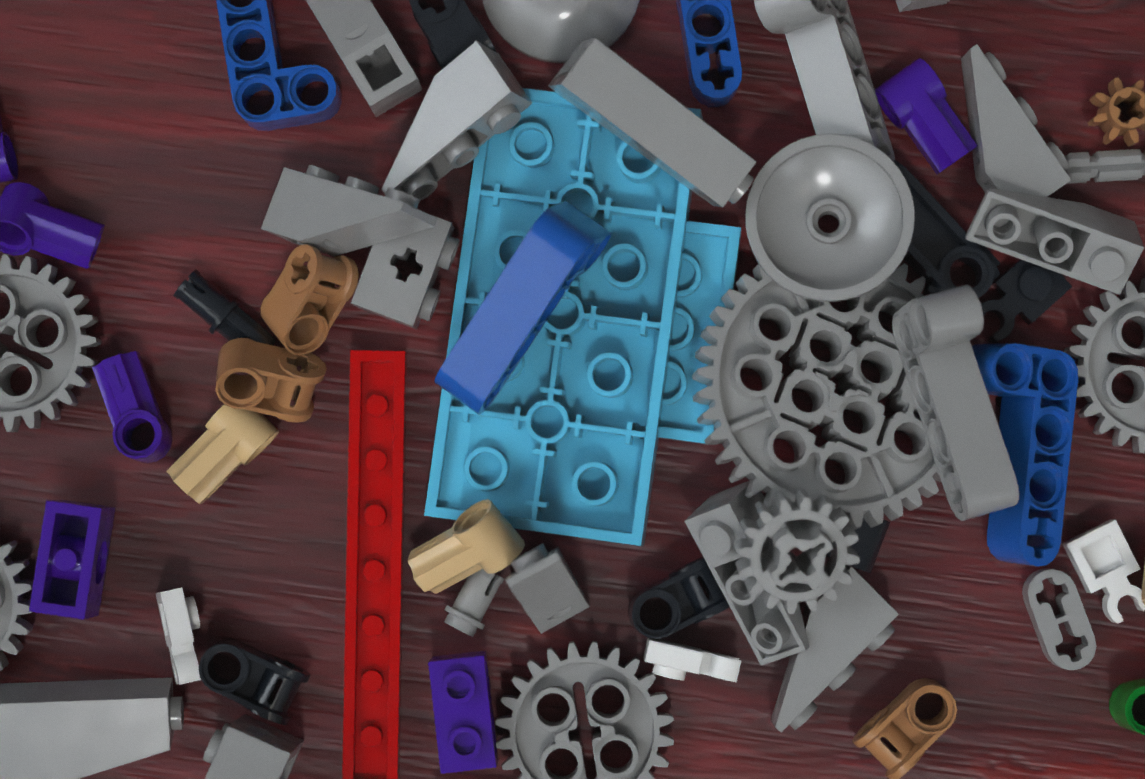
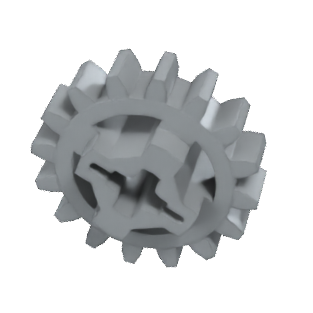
(782, 566)

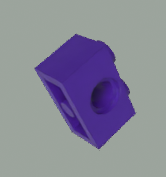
(72, 559)

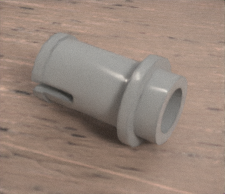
(473, 602)

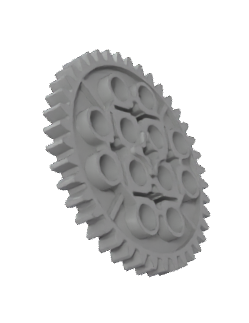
(748, 421)

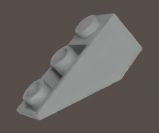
(367, 51)
(458, 114)
(1008, 147)
(339, 217)
(1059, 236)
(714, 527)
(546, 587)
(835, 639)

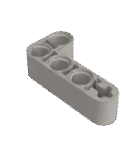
(829, 67)
(953, 400)

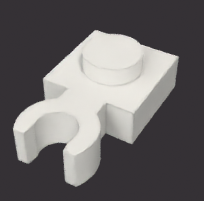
(1103, 562)
(178, 619)
(676, 659)

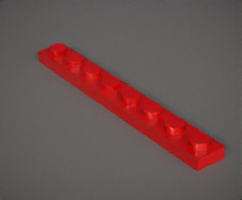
(374, 565)

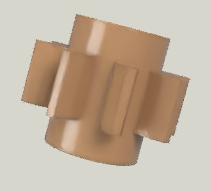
(1108, 113)

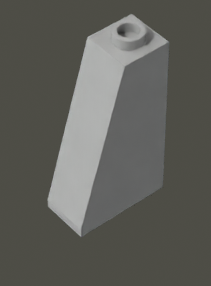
(653, 123)
(84, 725)

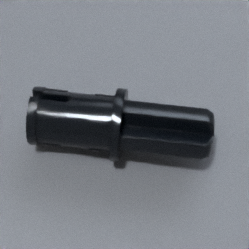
(219, 311)

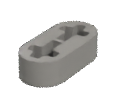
(1071, 613)

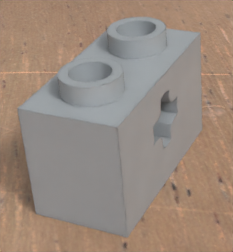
(406, 302)
(251, 751)

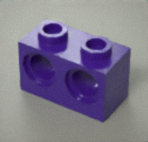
(463, 712)

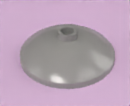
(555, 27)
(837, 179)

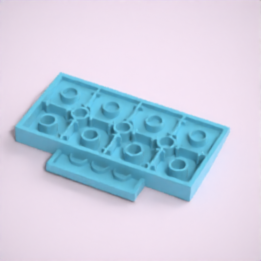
(613, 365)

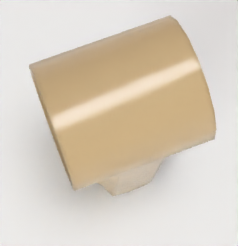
(230, 440)
(475, 542)

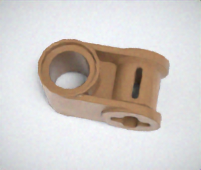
(305, 300)
(270, 379)
(904, 729)

